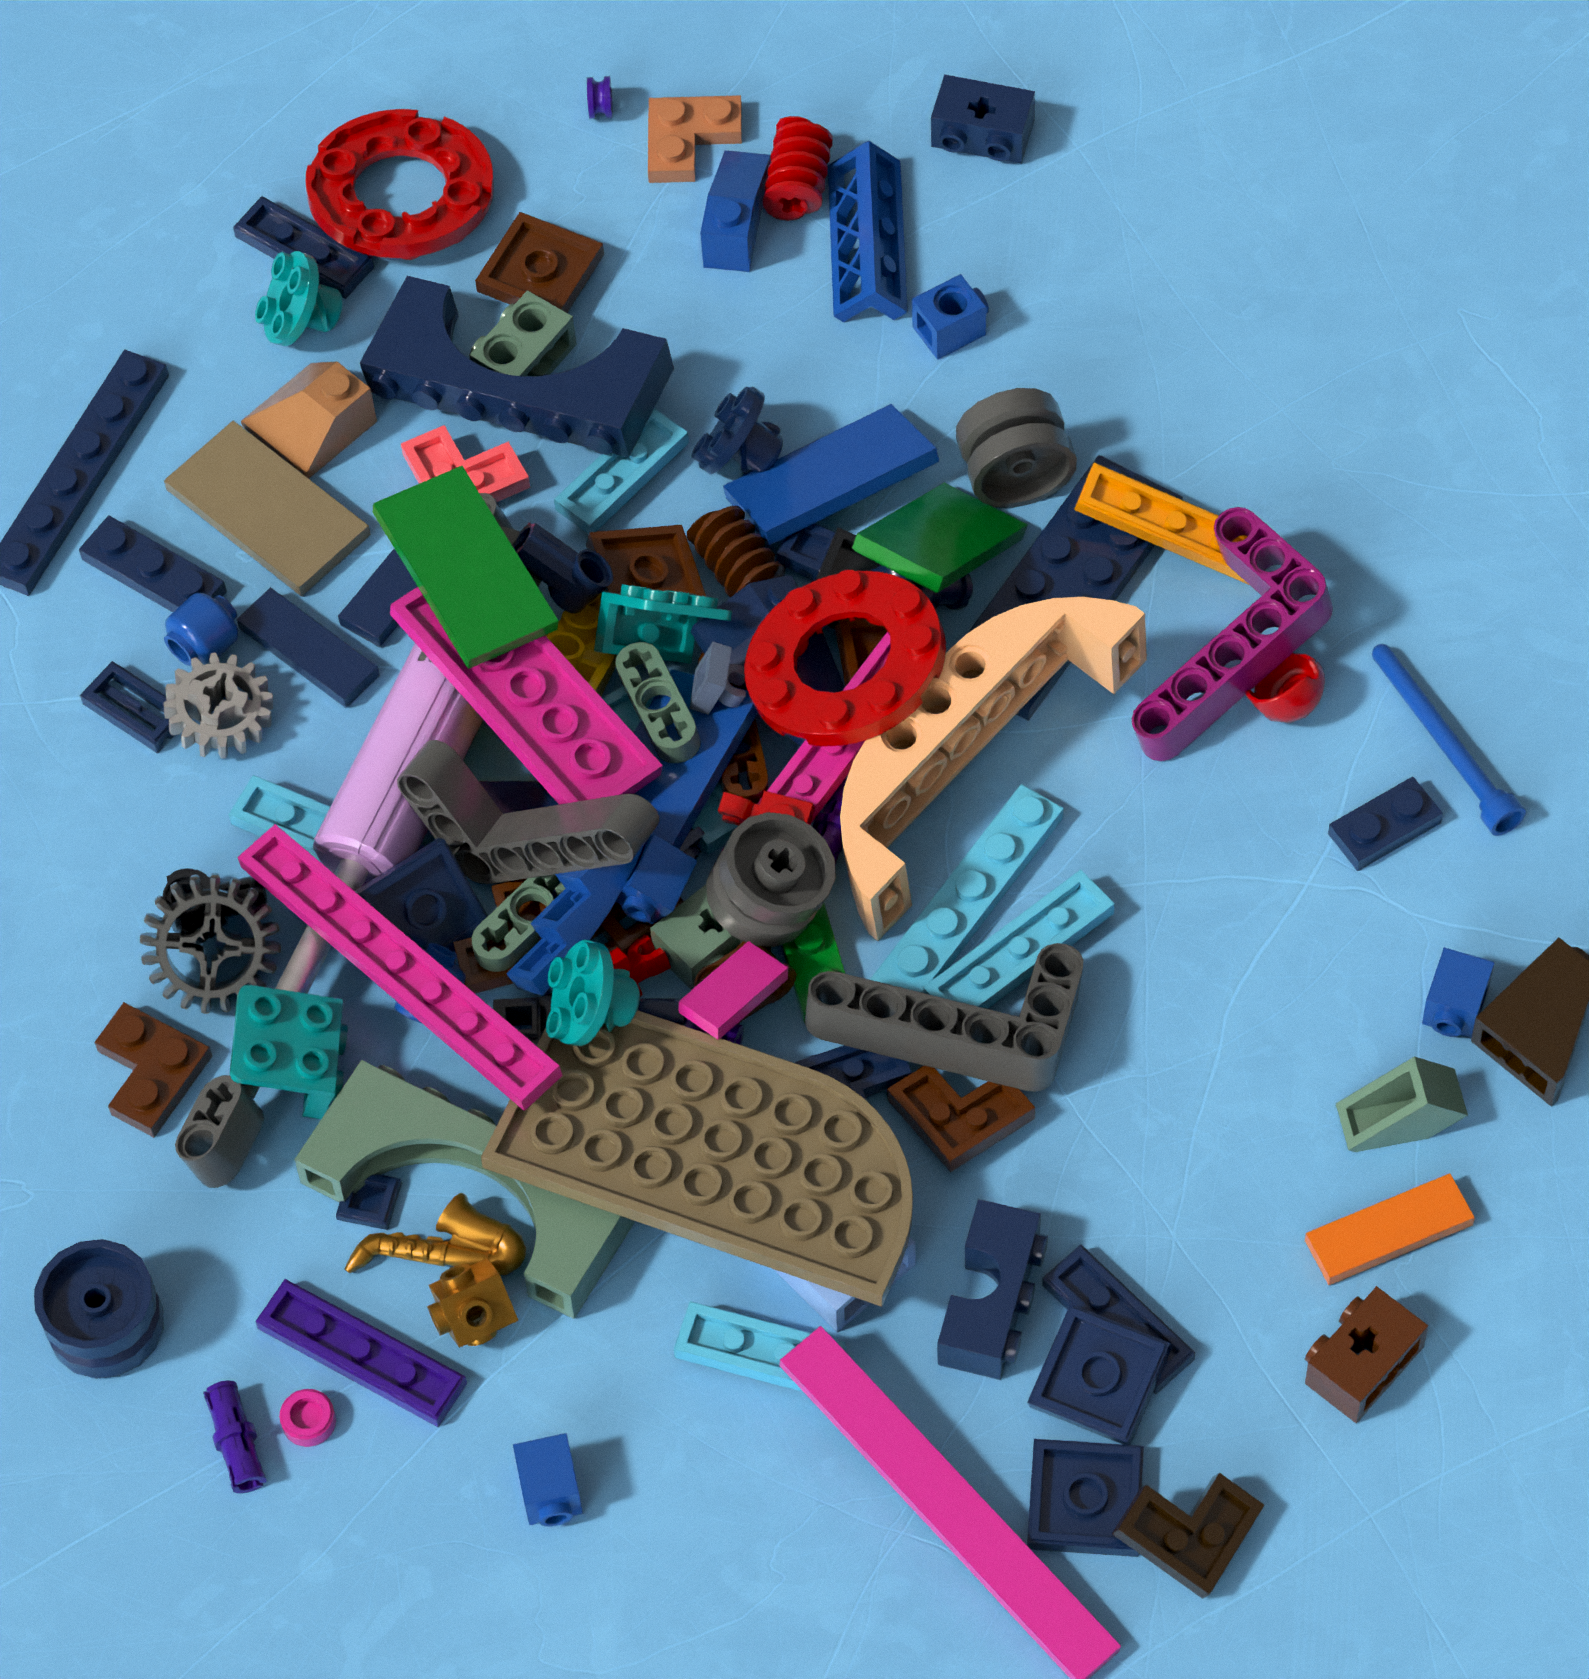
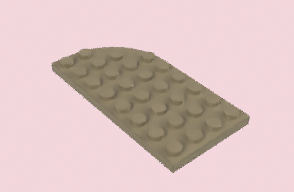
(718, 1152)

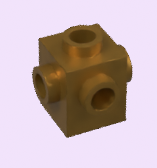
(471, 1303)

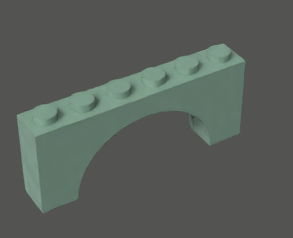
(391, 1124)

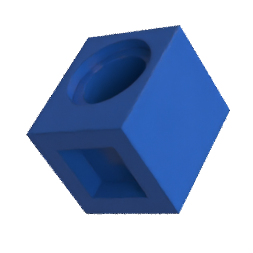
(949, 316)
(656, 881)
(1457, 993)
(548, 1480)

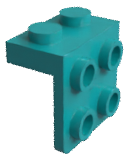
(653, 618)
(289, 1044)

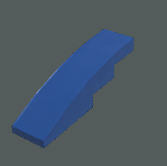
(569, 919)

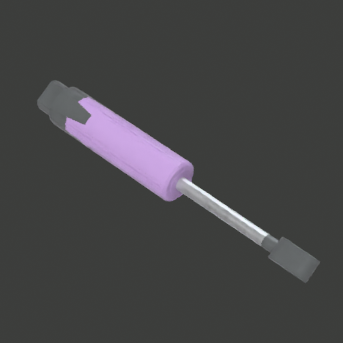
(358, 840)

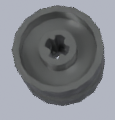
(1015, 447)
(770, 879)

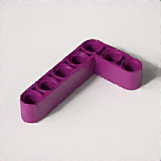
(1240, 639)

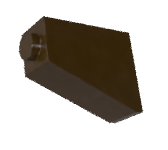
(1538, 1020)

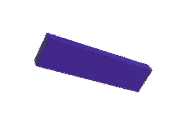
(361, 1352)

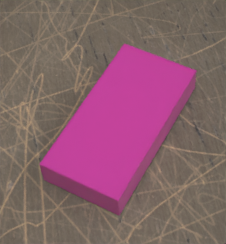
(733, 990)

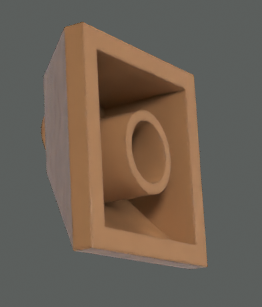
(313, 416)

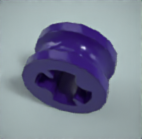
(599, 97)

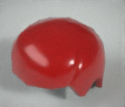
(1290, 689)

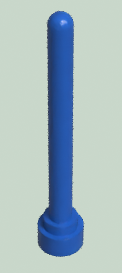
(1499, 809)

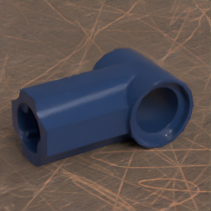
(571, 576)

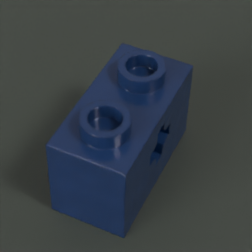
(982, 119)

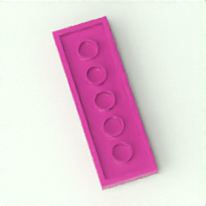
(539, 711)

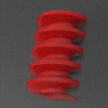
(797, 168)

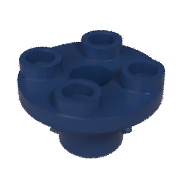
(740, 436)

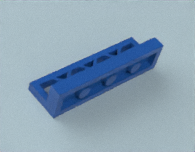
(878, 228)

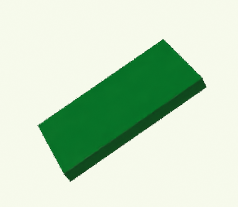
(939, 537)
(465, 567)

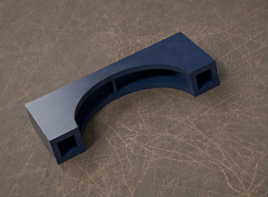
(589, 406)

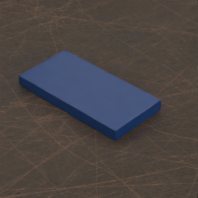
(831, 473)
(686, 786)

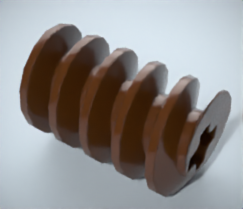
(733, 549)

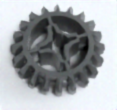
(186, 941)

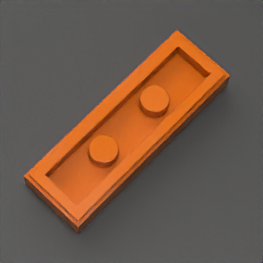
(1389, 1229)

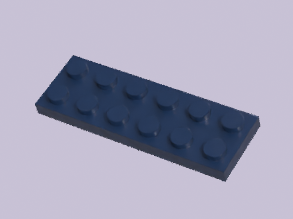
(1072, 560)

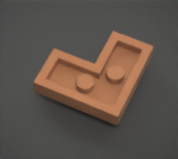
(683, 123)

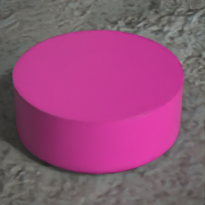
(307, 1417)

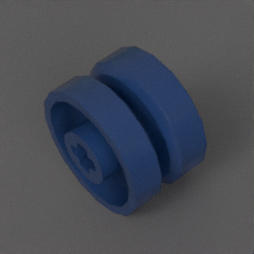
(99, 1308)

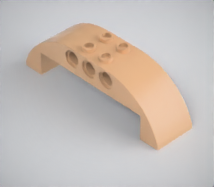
(977, 694)

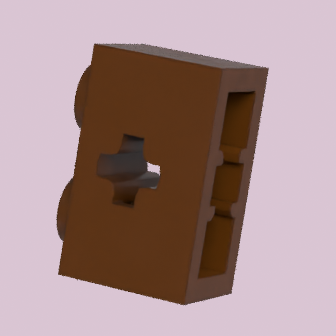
(1354, 1380)

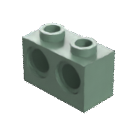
(521, 348)

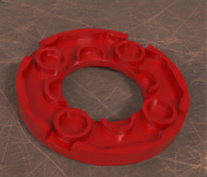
(390, 134)
(870, 708)

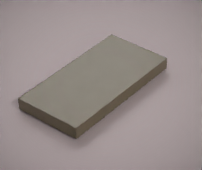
(267, 508)

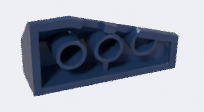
(748, 610)

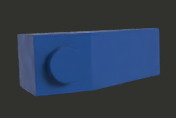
(734, 211)

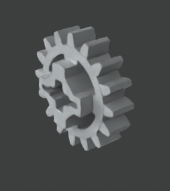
(233, 718)

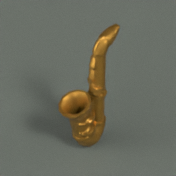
(472, 1240)

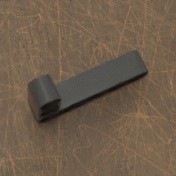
(525, 842)
(953, 1034)

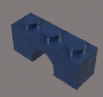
(981, 1332)

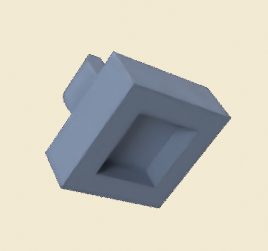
(714, 678)

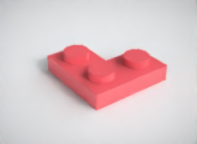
(492, 471)

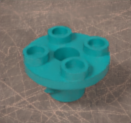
(297, 300)
(588, 994)

